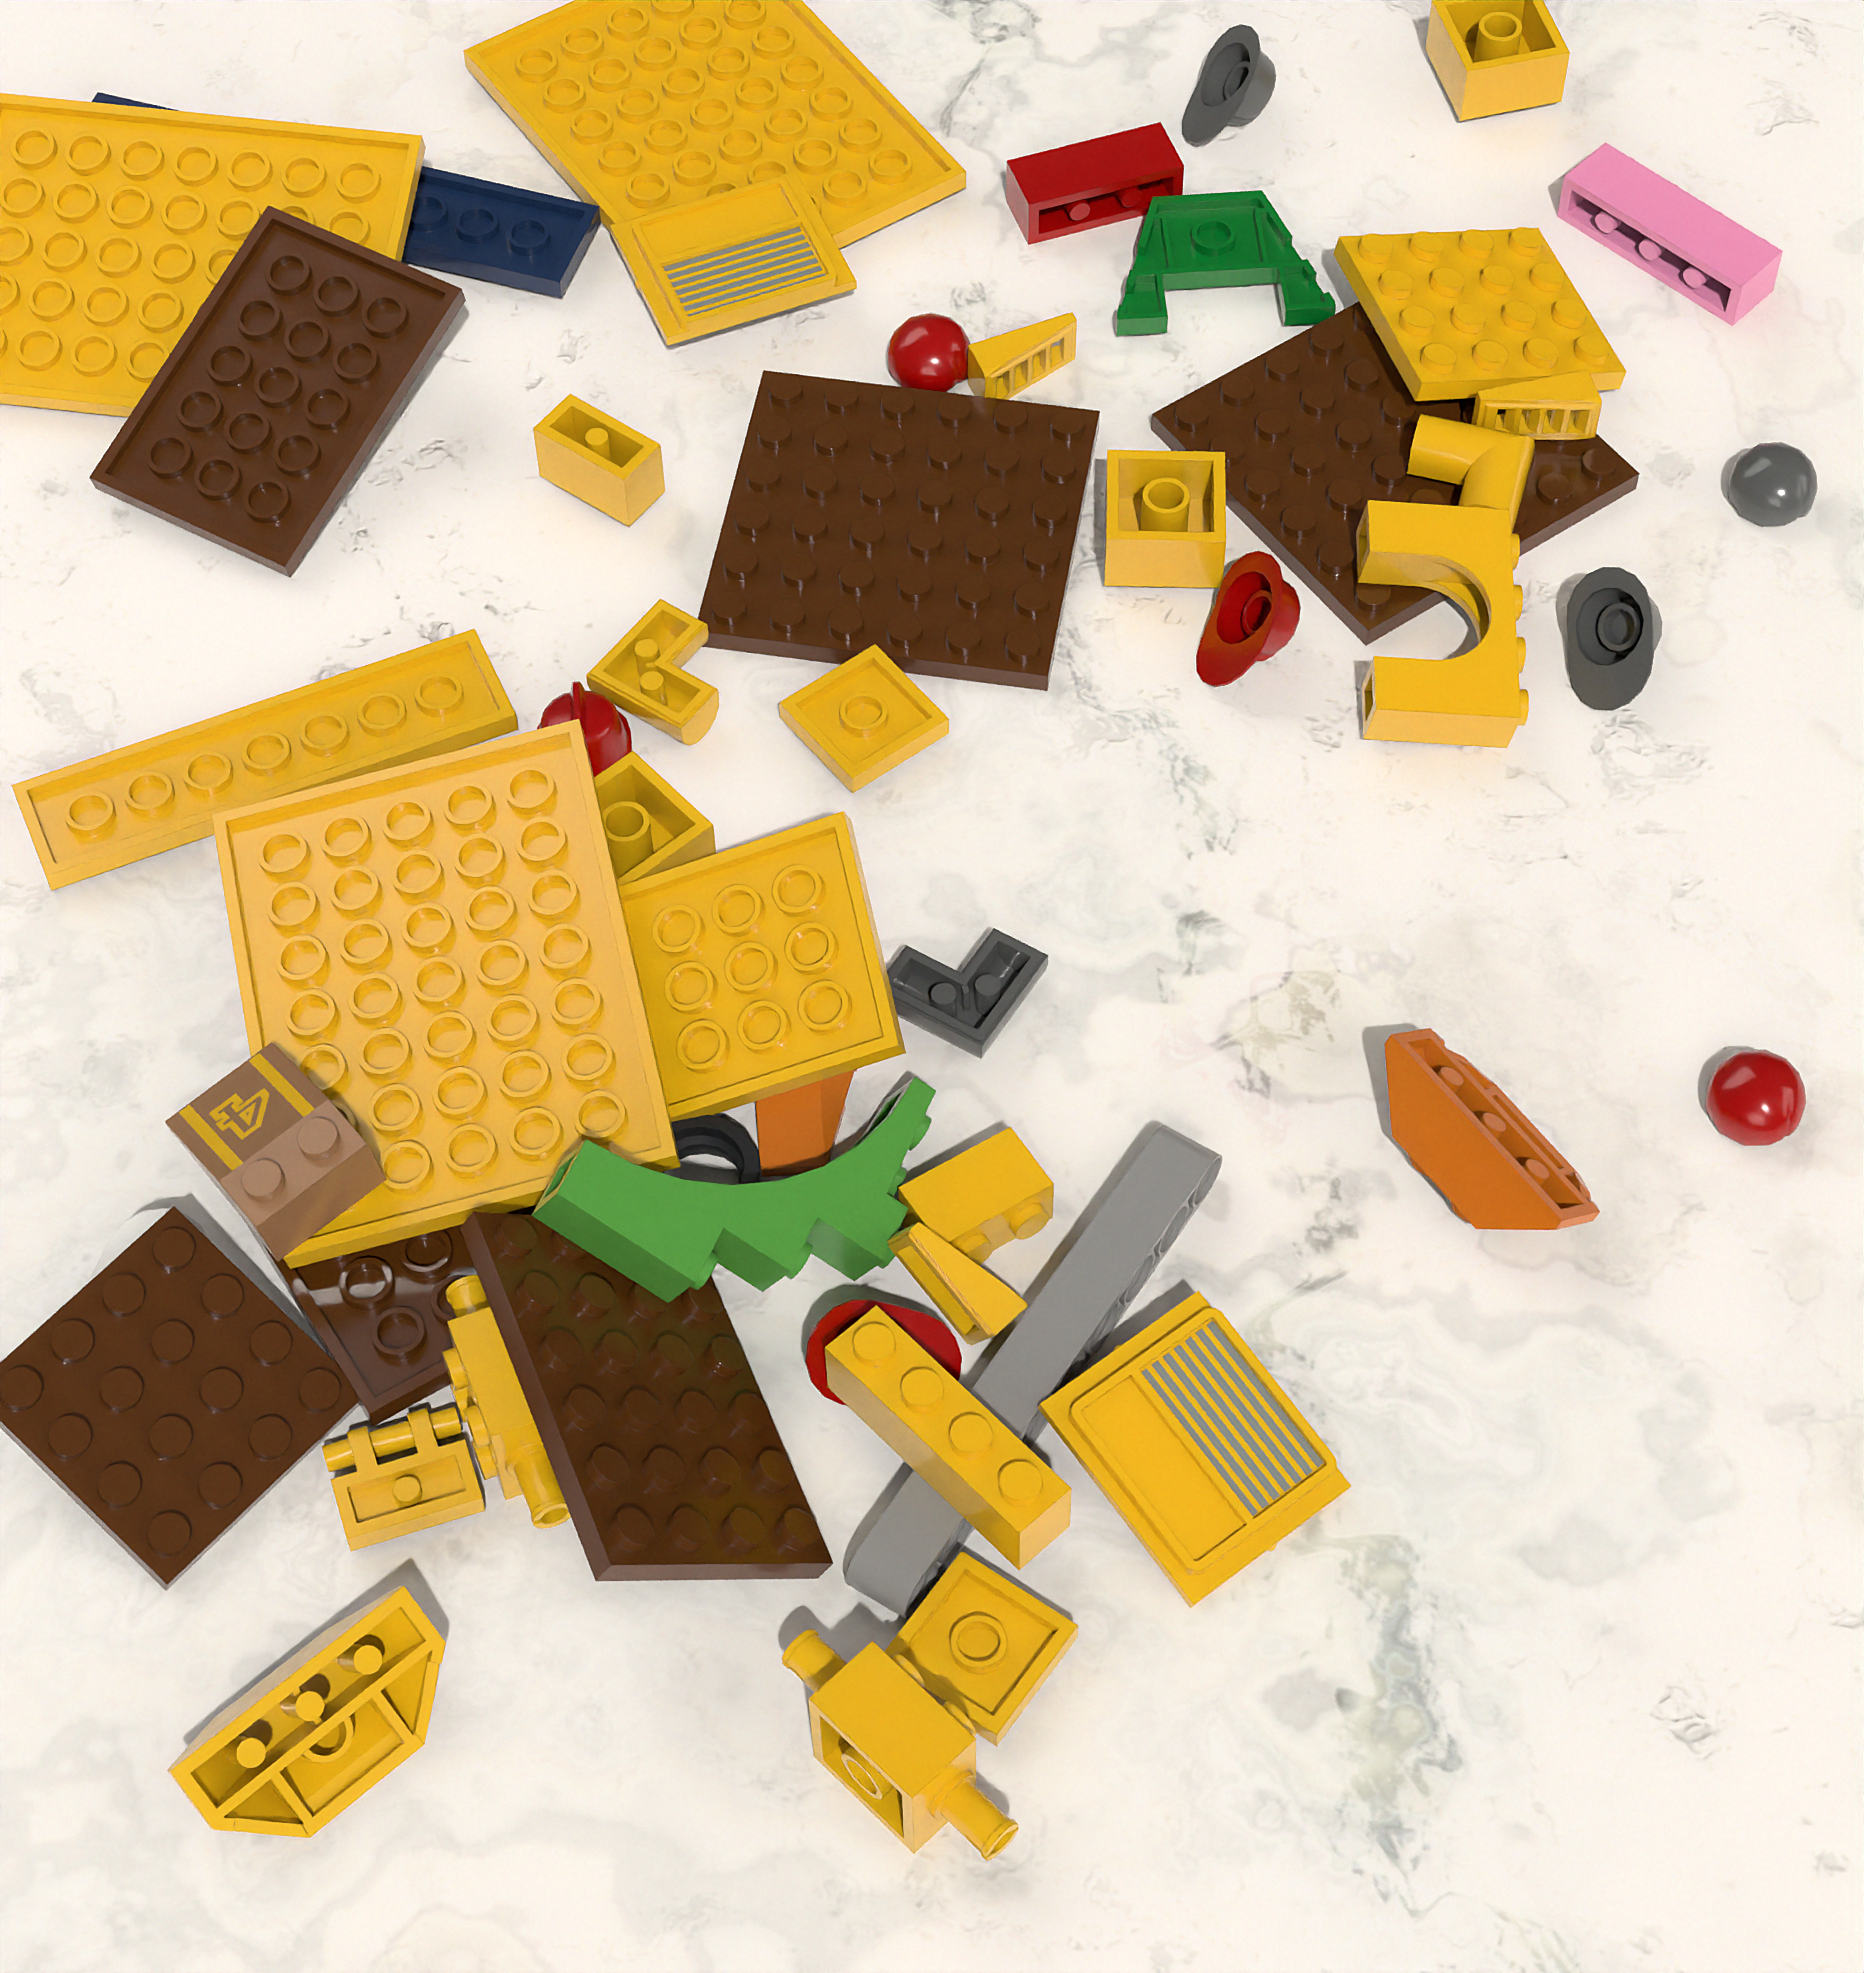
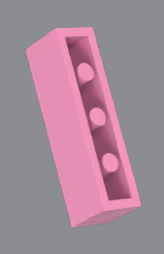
(1669, 233)

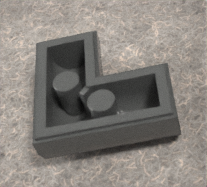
(968, 1005)

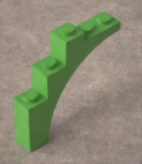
(677, 1230)

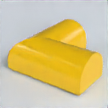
(1482, 459)
(647, 677)

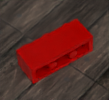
(1092, 182)

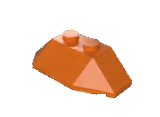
(1477, 1141)

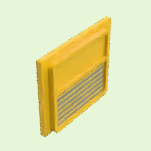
(732, 257)
(1195, 1447)

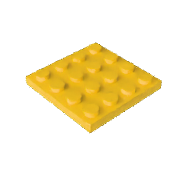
(1474, 310)
(761, 968)

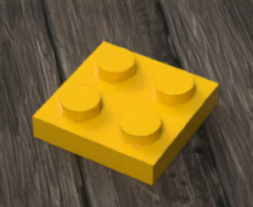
(864, 718)
(983, 1645)

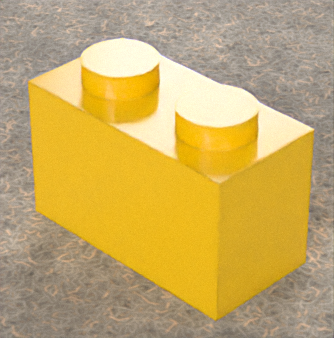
(599, 459)
(982, 1197)

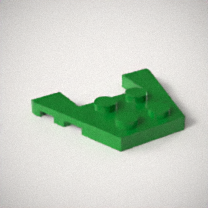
(1217, 243)

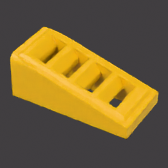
(1021, 357)
(1543, 408)
(960, 1288)

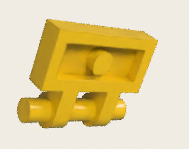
(406, 1492)

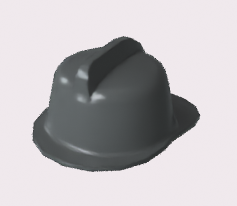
(1231, 87)
(1611, 638)

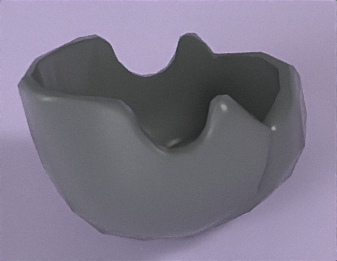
(1773, 484)

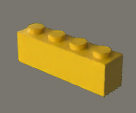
(948, 1437)

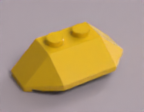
(319, 1725)

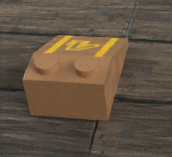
(277, 1150)

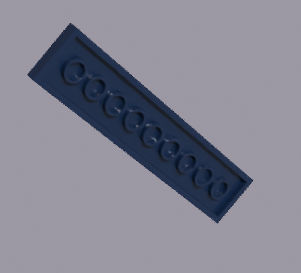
(488, 228)

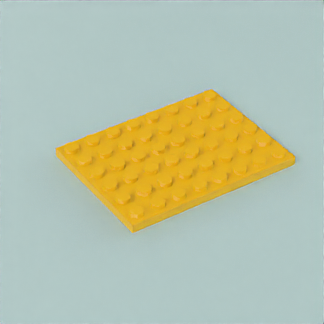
(706, 97)
(134, 215)
(448, 976)

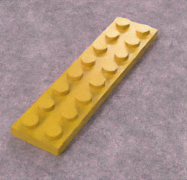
(312, 736)

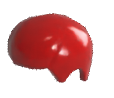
(929, 353)
(1756, 1098)

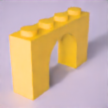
(1472, 561)

